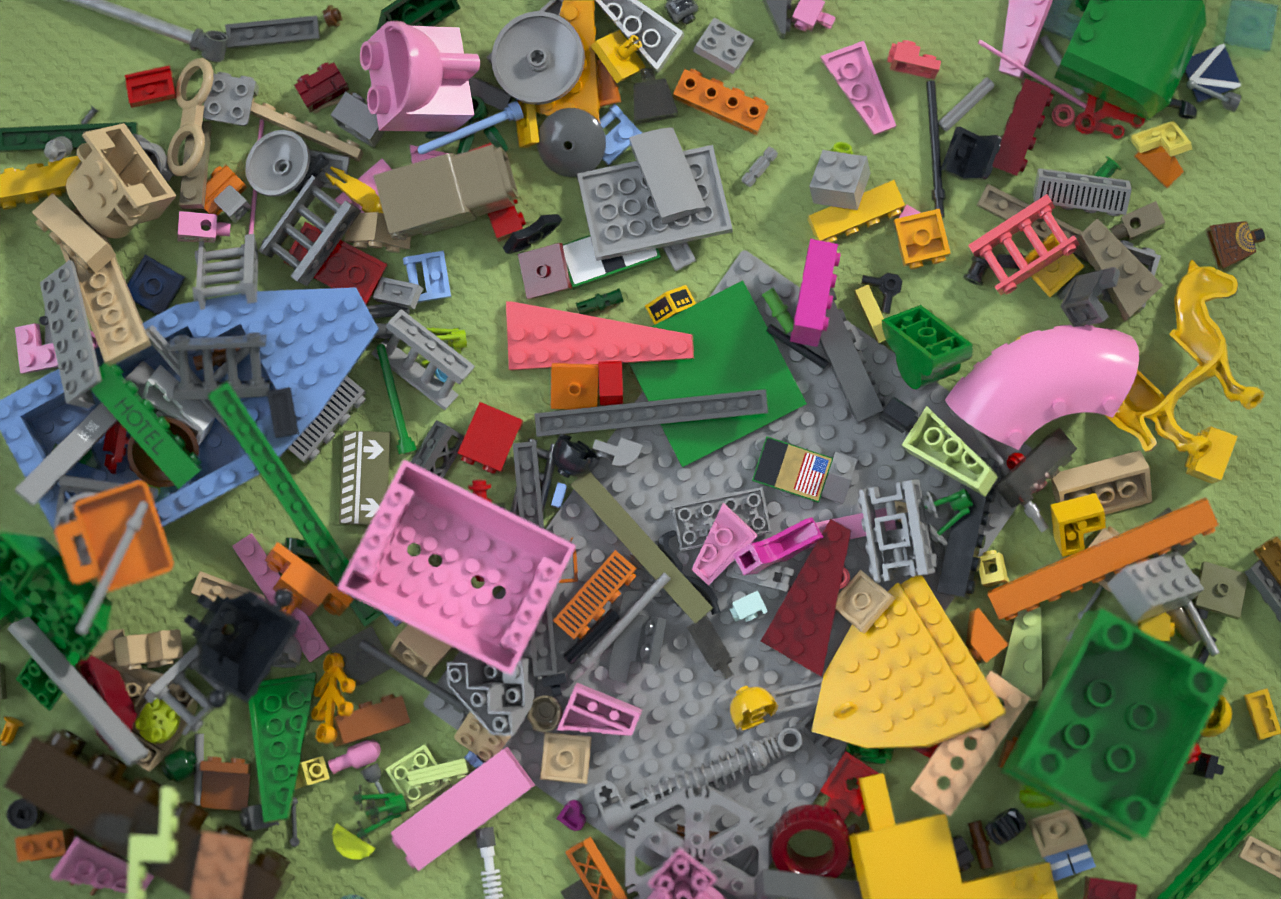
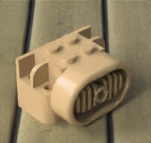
(116, 183)

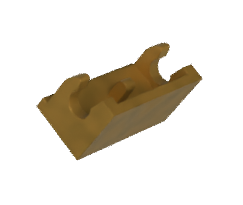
(1271, 556)

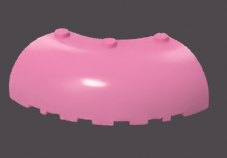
(1045, 379)

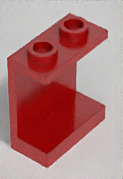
(489, 438)

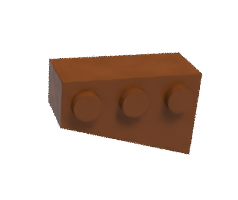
(370, 719)

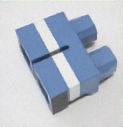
(1079, 859)

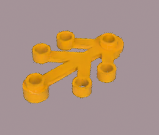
(329, 695)

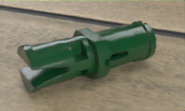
(600, 302)

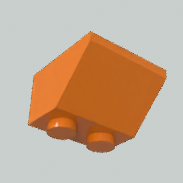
(982, 637)

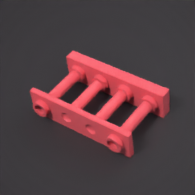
(1022, 222)

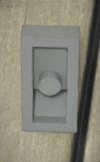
(232, 203)
(839, 477)

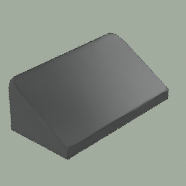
(489, 93)

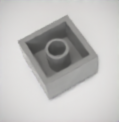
(355, 118)
(840, 179)

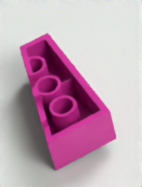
(814, 292)

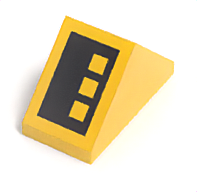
(670, 304)

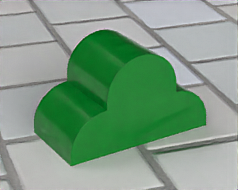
(925, 346)

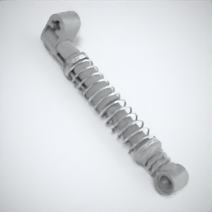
(756, 755)

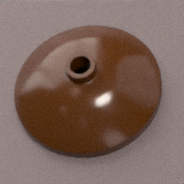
(144, 465)

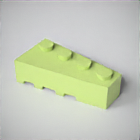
(942, 449)

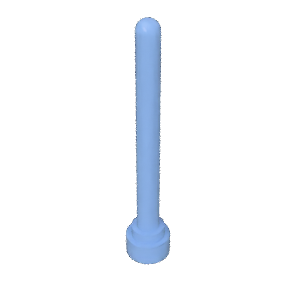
(512, 112)

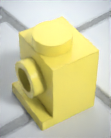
(996, 578)

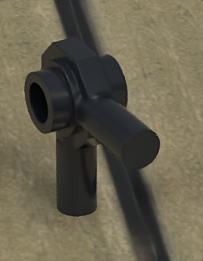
(888, 284)

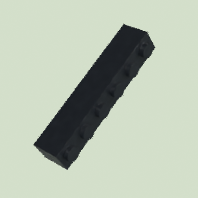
(965, 542)

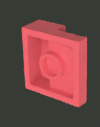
(906, 59)

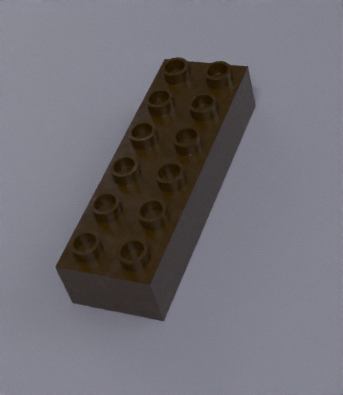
(79, 788)

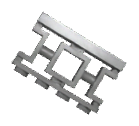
(914, 530)

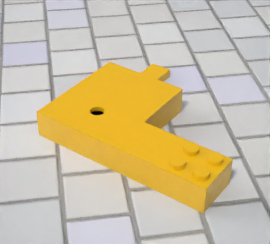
(920, 860)

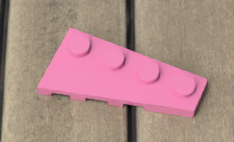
(1021, 33)

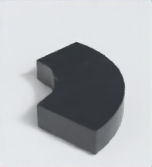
(539, 229)

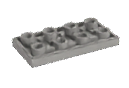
(696, 517)

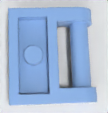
(618, 138)
(434, 274)

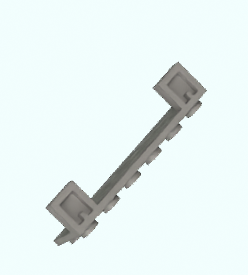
(71, 335)

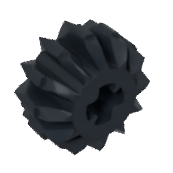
(1005, 826)

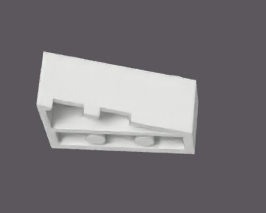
(191, 412)

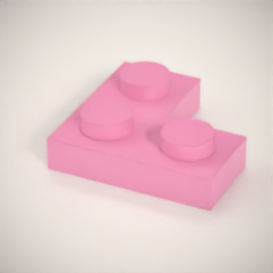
(31, 352)

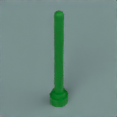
(405, 442)

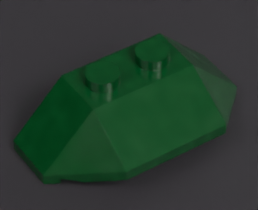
(418, 12)

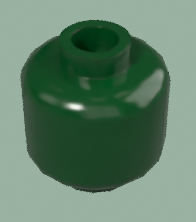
(179, 765)

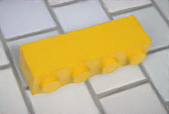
(874, 205)

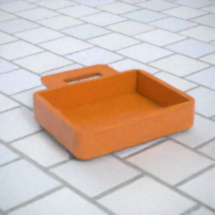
(102, 524)

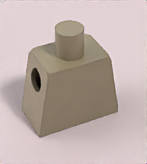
(1148, 217)

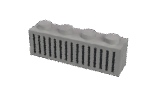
(1083, 191)
(335, 413)

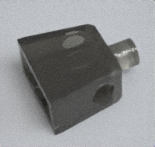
(652, 99)

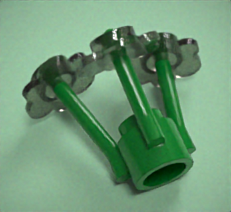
(394, 805)

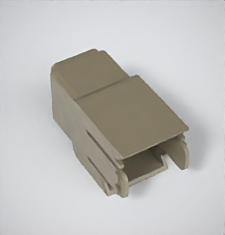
(445, 191)

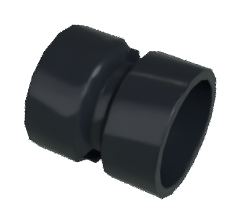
(24, 814)

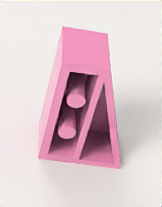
(598, 712)

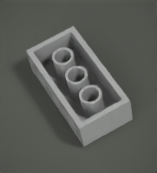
(1155, 586)

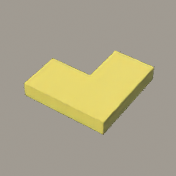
(1164, 135)

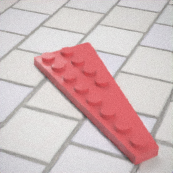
(550, 336)

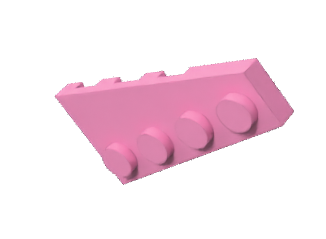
(858, 80)
(95, 866)

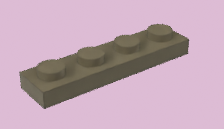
(194, 184)

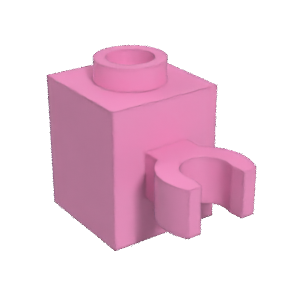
(809, 12)

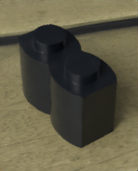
(899, 415)

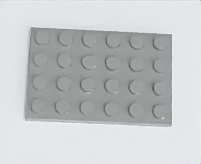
(624, 215)

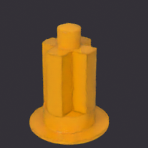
(10, 730)

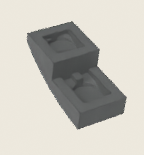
(828, 746)

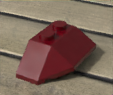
(110, 688)

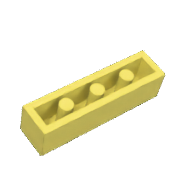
(871, 311)

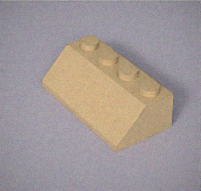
(1117, 481)

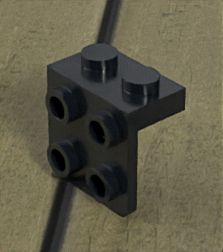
(971, 155)

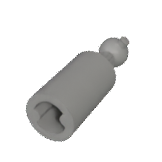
(58, 148)

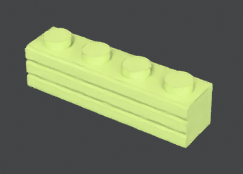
(442, 771)

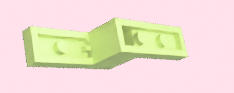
(153, 847)

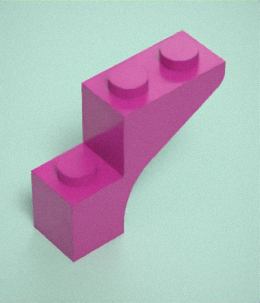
(778, 548)

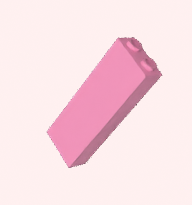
(461, 809)

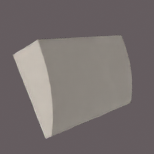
(666, 174)

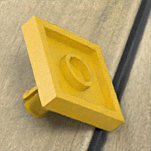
(619, 55)

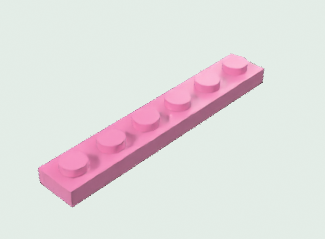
(253, 558)

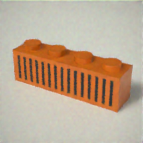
(594, 595)

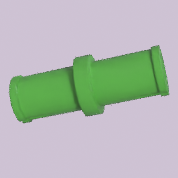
(779, 310)

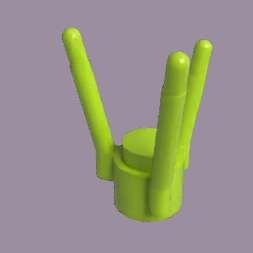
(454, 337)

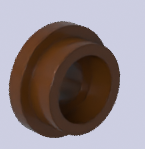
(332, 16)

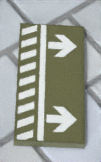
(363, 475)

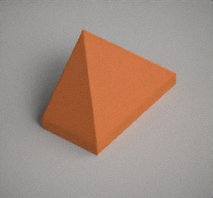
(1161, 165)

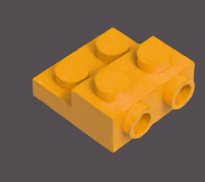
(922, 238)

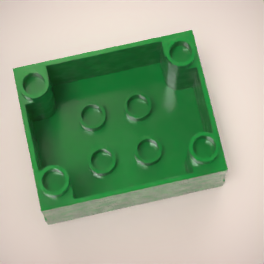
(1114, 725)

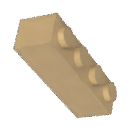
(73, 233)

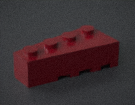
(1022, 126)

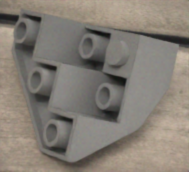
(493, 695)

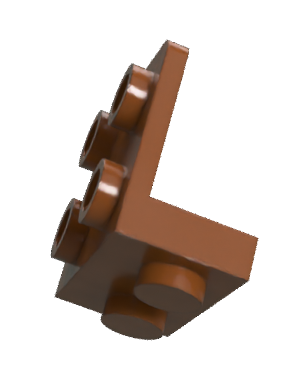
(225, 783)

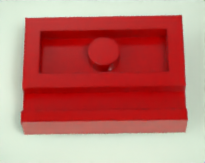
(150, 86)

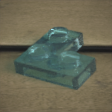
(1060, 21)

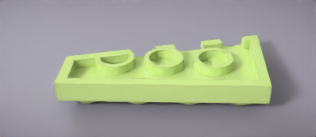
(1024, 654)

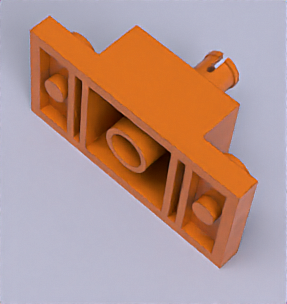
(306, 584)

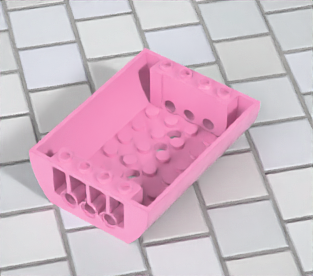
(472, 541)

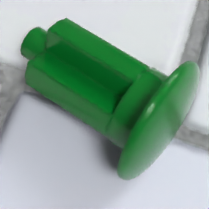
(1107, 168)

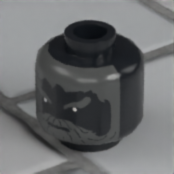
(682, 10)

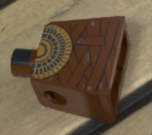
(1233, 242)

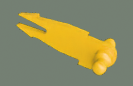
(357, 191)

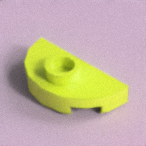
(349, 844)

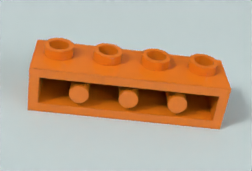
(720, 101)

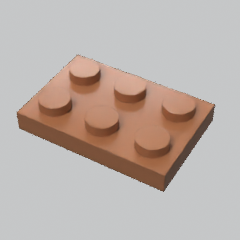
(221, 867)

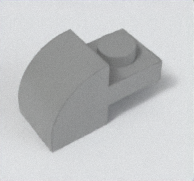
(624, 454)

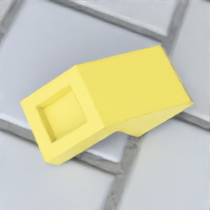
(311, 772)

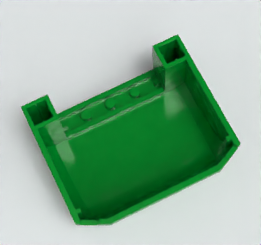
(1133, 51)

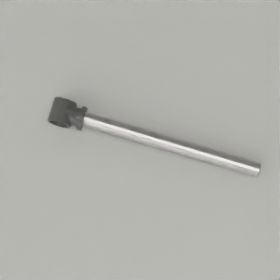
(211, 43)

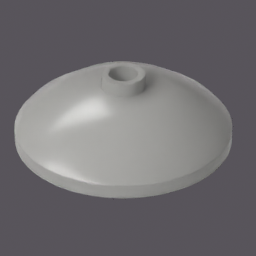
(271, 156)

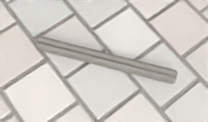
(171, 357)

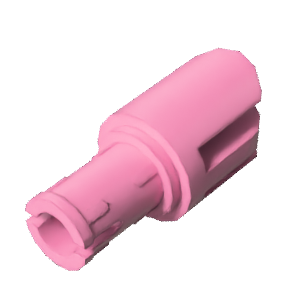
(356, 756)

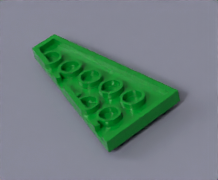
(279, 728)

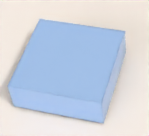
(559, 495)

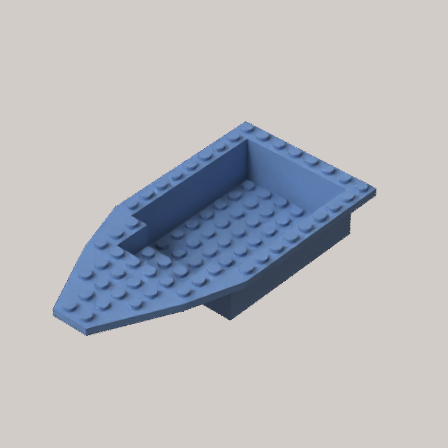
(308, 347)

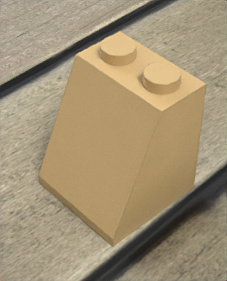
(419, 650)

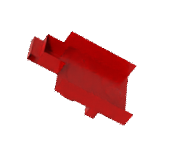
(114, 442)

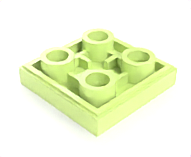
(416, 760)

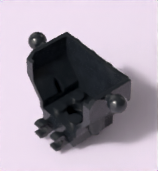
(247, 646)

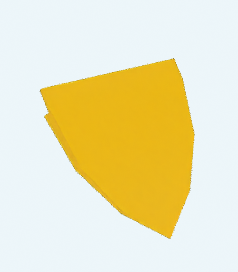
(904, 679)

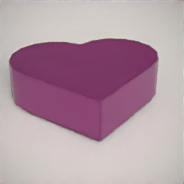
(572, 815)

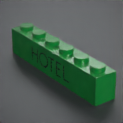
(145, 426)

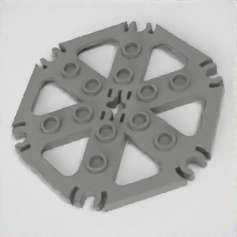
(697, 837)

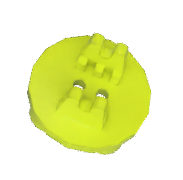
(151, 727)

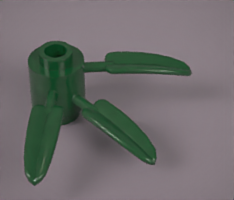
(480, 113)

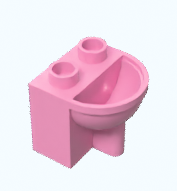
(418, 78)

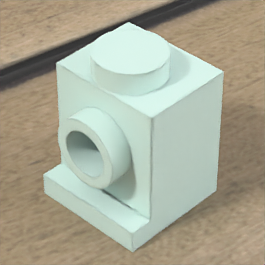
(748, 607)

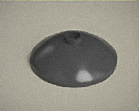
(582, 131)

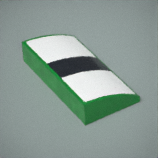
(585, 270)

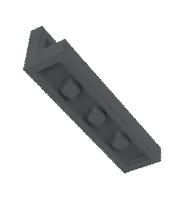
(436, 446)

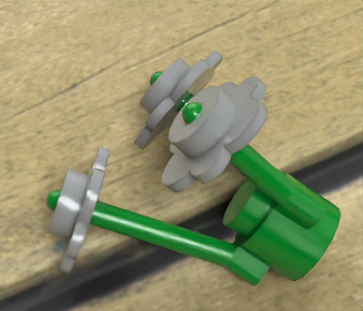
(959, 501)

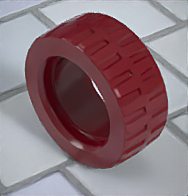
(811, 818)

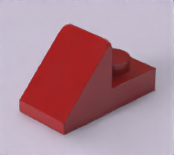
(610, 382)

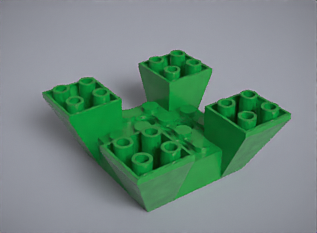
(40, 588)

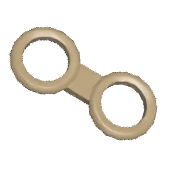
(191, 117)

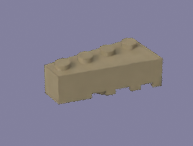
(1135, 281)

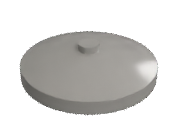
(538, 57)

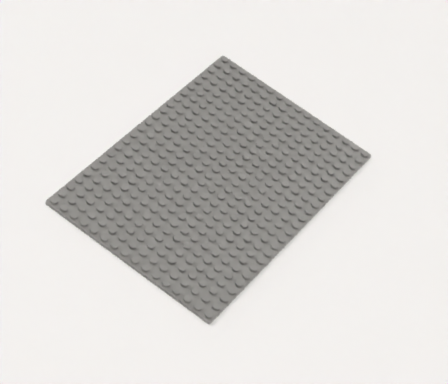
(682, 698)

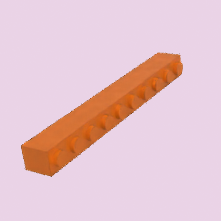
(1103, 558)

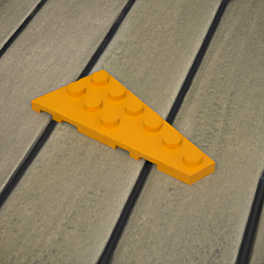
(585, 92)

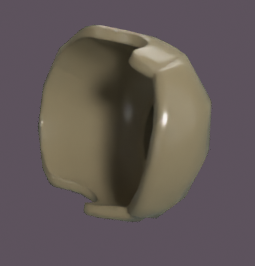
(545, 713)

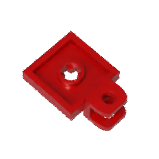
(836, 787)

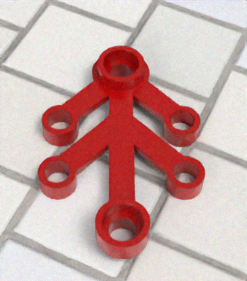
(1108, 110)

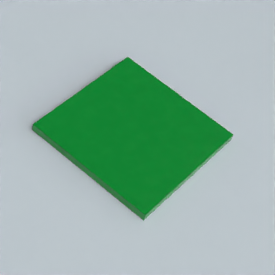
(729, 357)

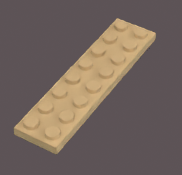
(110, 308)

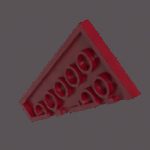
(808, 611)

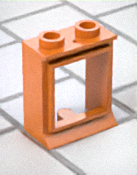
(51, 843)

